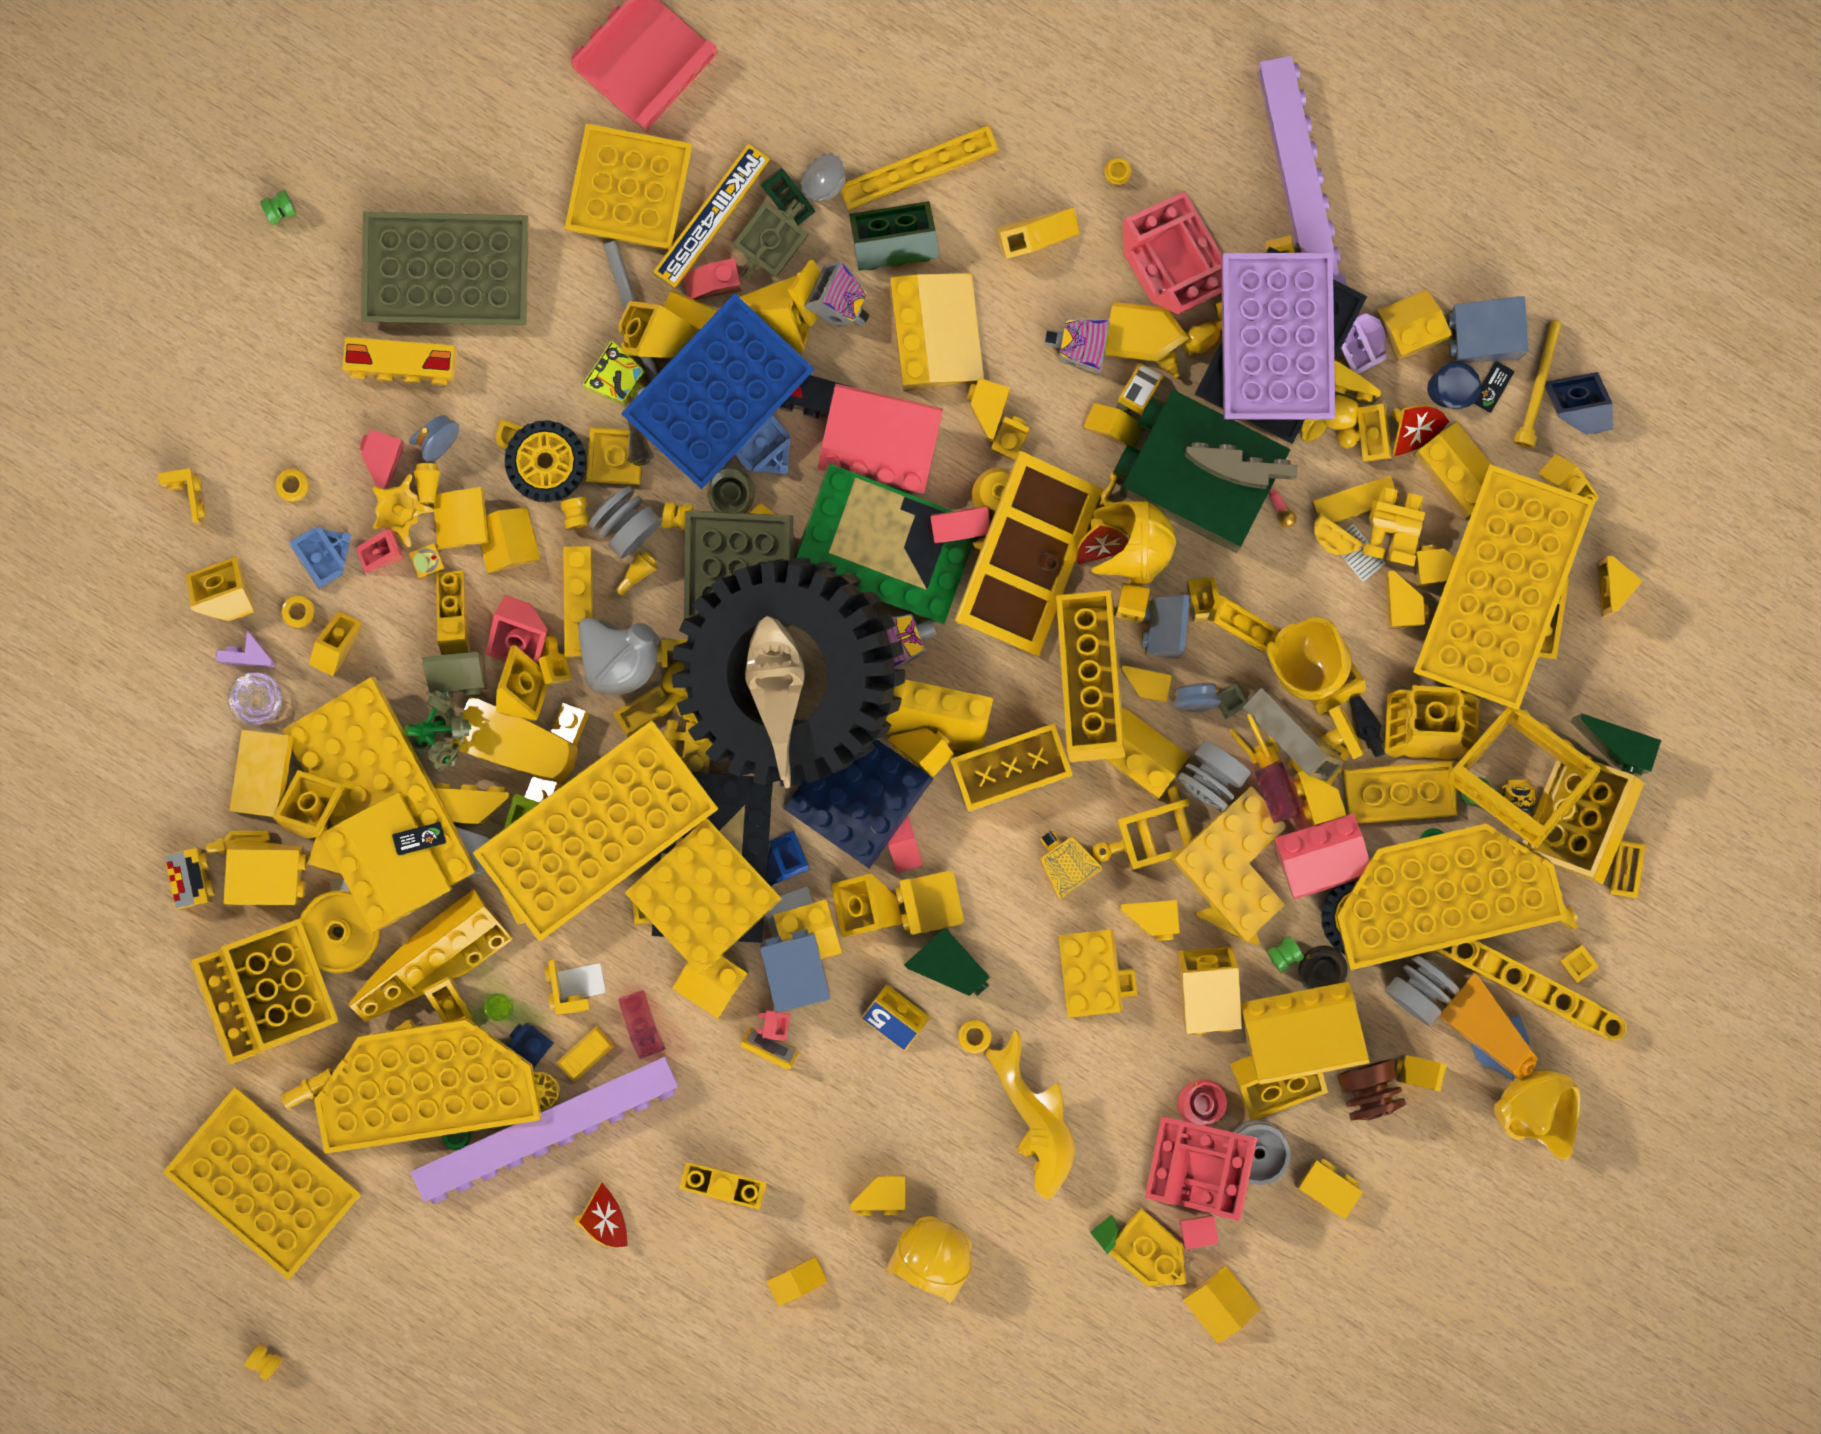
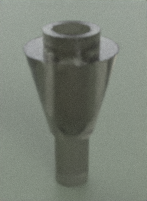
(638, 448)

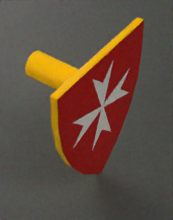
(1417, 427)
(1100, 542)
(603, 1219)

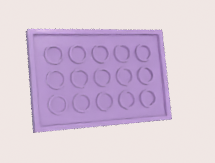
(1278, 336)

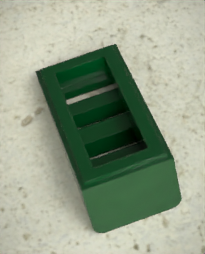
(775, 177)

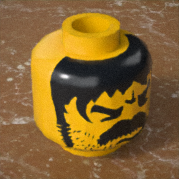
(1520, 794)

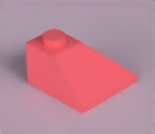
(518, 625)

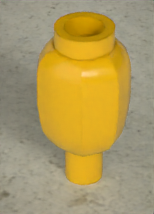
(1202, 337)

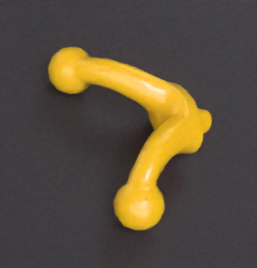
(1107, 492)

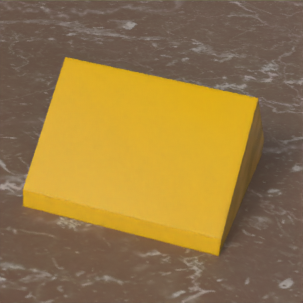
(510, 540)
(1615, 584)
(520, 686)
(1221, 1304)

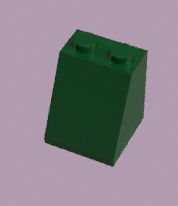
(949, 964)

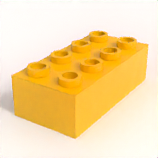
(1011, 767)

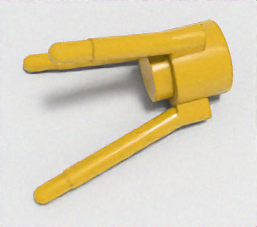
(1265, 752)

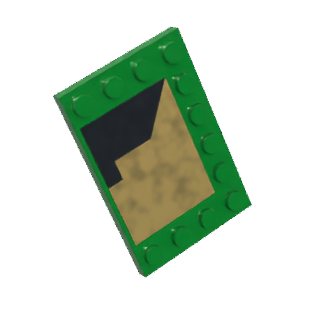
(885, 543)

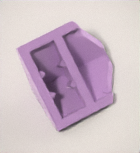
(1364, 344)

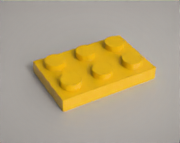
(1090, 973)

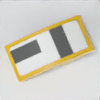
(1140, 388)

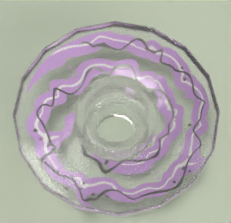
(244, 690)

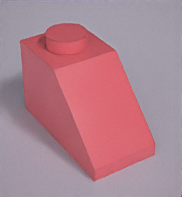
(712, 280)
(381, 456)
(904, 848)

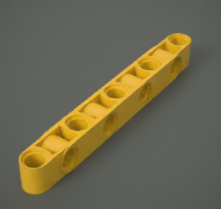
(1536, 989)

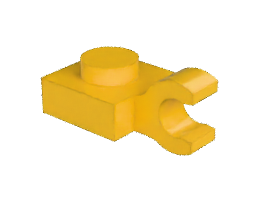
(552, 664)

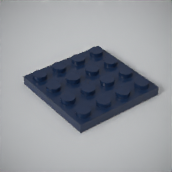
(862, 803)

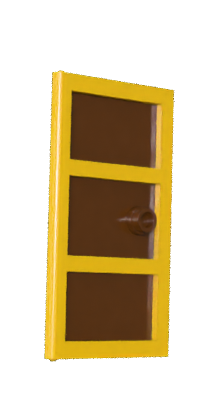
(1028, 554)

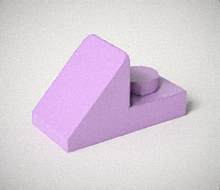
(254, 654)

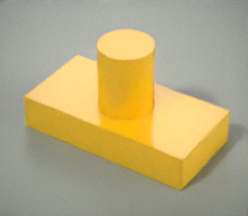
(1343, 733)

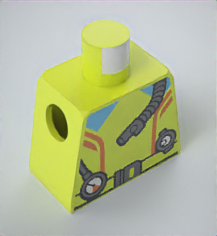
(616, 376)

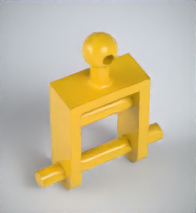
(1177, 806)

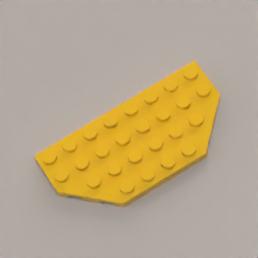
(1446, 895)
(424, 1086)

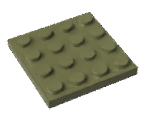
(727, 542)

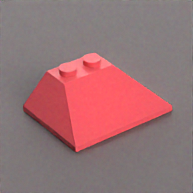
(1173, 254)
(1201, 1168)

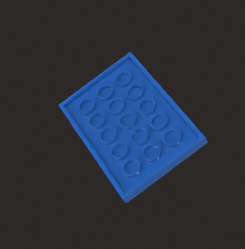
(717, 391)

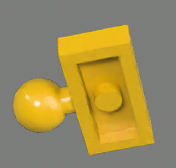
(1372, 433)

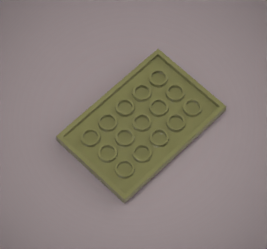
(444, 268)

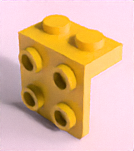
(930, 902)

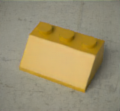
(1455, 466)
(1149, 758)
(1273, 1096)

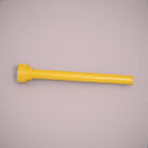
(1526, 435)

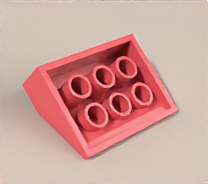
(881, 437)

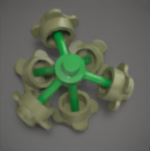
(440, 721)

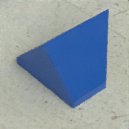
(785, 859)

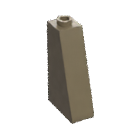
(1293, 735)

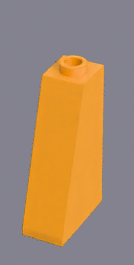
(1485, 1024)

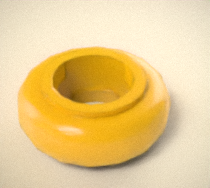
(285, 475)
(286, 611)
(962, 1036)

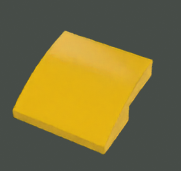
(460, 518)

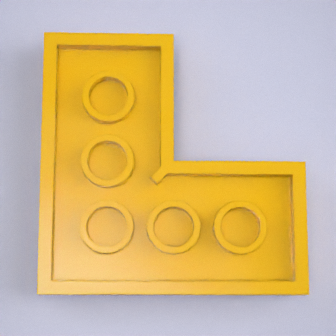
(1220, 866)

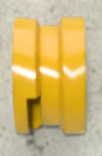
(547, 1089)

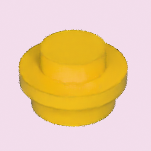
(1117, 171)

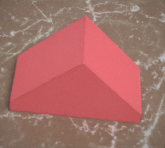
(380, 551)

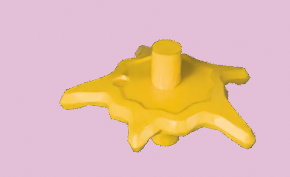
(398, 509)

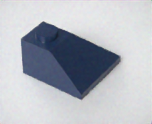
(1582, 402)

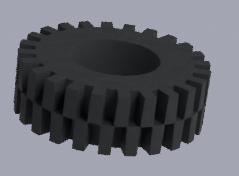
(854, 651)

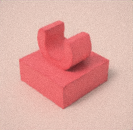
(775, 1025)

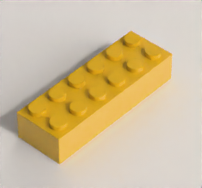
(1090, 676)

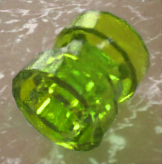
(498, 1007)

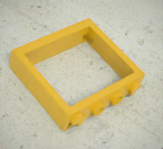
(1500, 806)

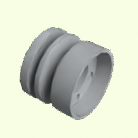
(621, 518)
(1214, 775)
(1422, 989)

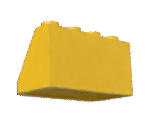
(954, 713)

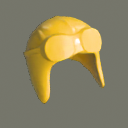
(1149, 544)
(1310, 658)
(1541, 1108)
(933, 1257)

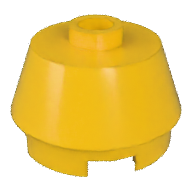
(989, 488)

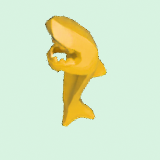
(1043, 1113)

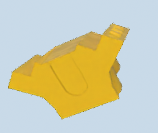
(1431, 723)

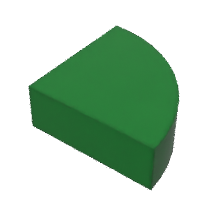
(1106, 1233)

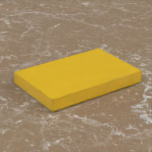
(261, 772)

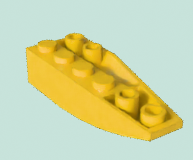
(442, 948)

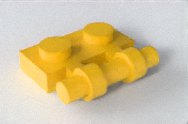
(694, 751)

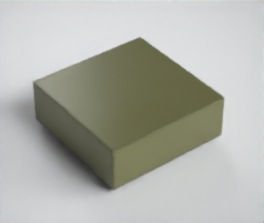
(1232, 700)

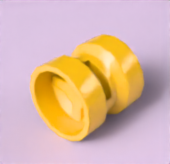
(575, 513)
(674, 515)
(262, 1362)

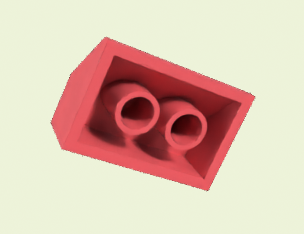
(1322, 856)

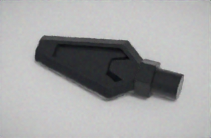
(1367, 725)

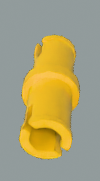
(306, 1090)

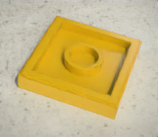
(608, 458)

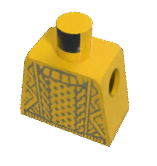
(1066, 863)

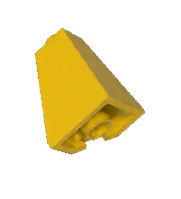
(780, 312)
(653, 331)

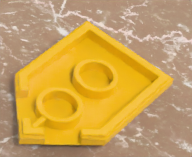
(1142, 332)
(1150, 1252)

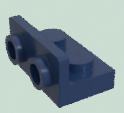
(529, 1043)

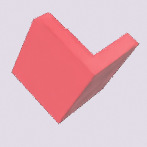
(1199, 1231)

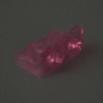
(1278, 792)

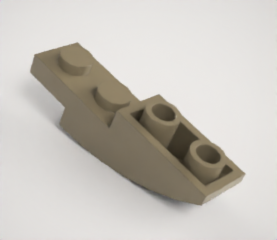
(1228, 465)

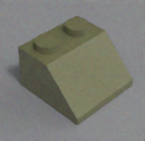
(456, 673)

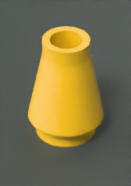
(427, 482)

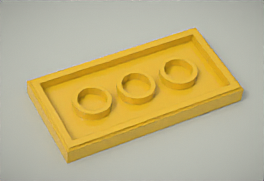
(1400, 792)

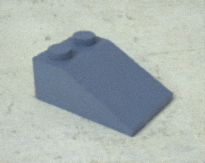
(1166, 626)

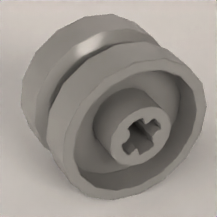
(1276, 1152)

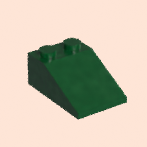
(1621, 746)

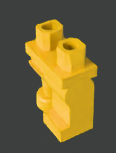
(1402, 523)

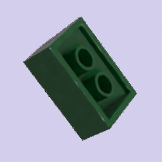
(894, 236)

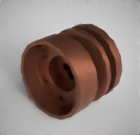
(1371, 1090)

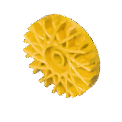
(333, 952)

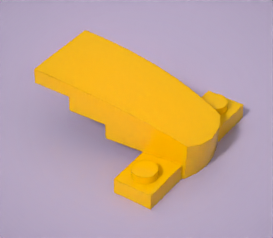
(525, 746)

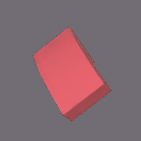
(961, 524)

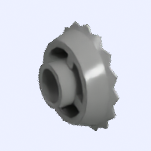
(823, 178)

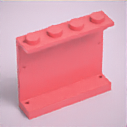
(643, 59)

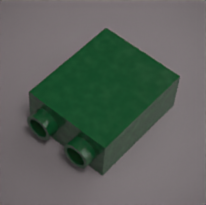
(1181, 488)

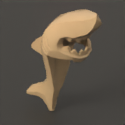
(775, 681)

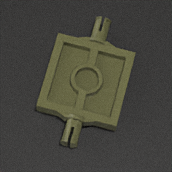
(770, 239)

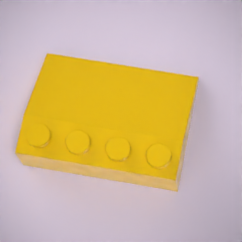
(936, 330)
(1593, 827)
(378, 878)
(1304, 1033)

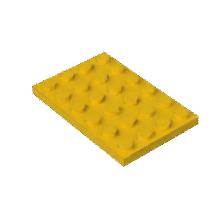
(262, 1183)

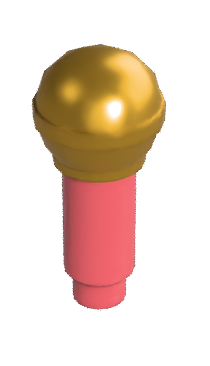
(1286, 517)

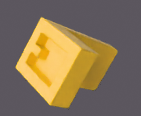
(176, 480)
(574, 1003)

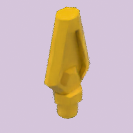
(222, 844)

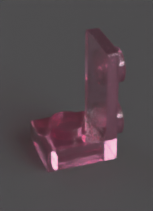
(641, 1024)

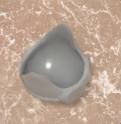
(617, 658)

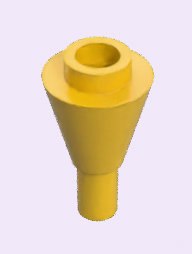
(640, 568)

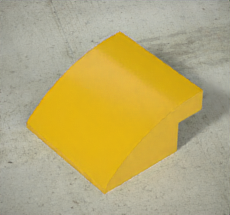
(263, 991)

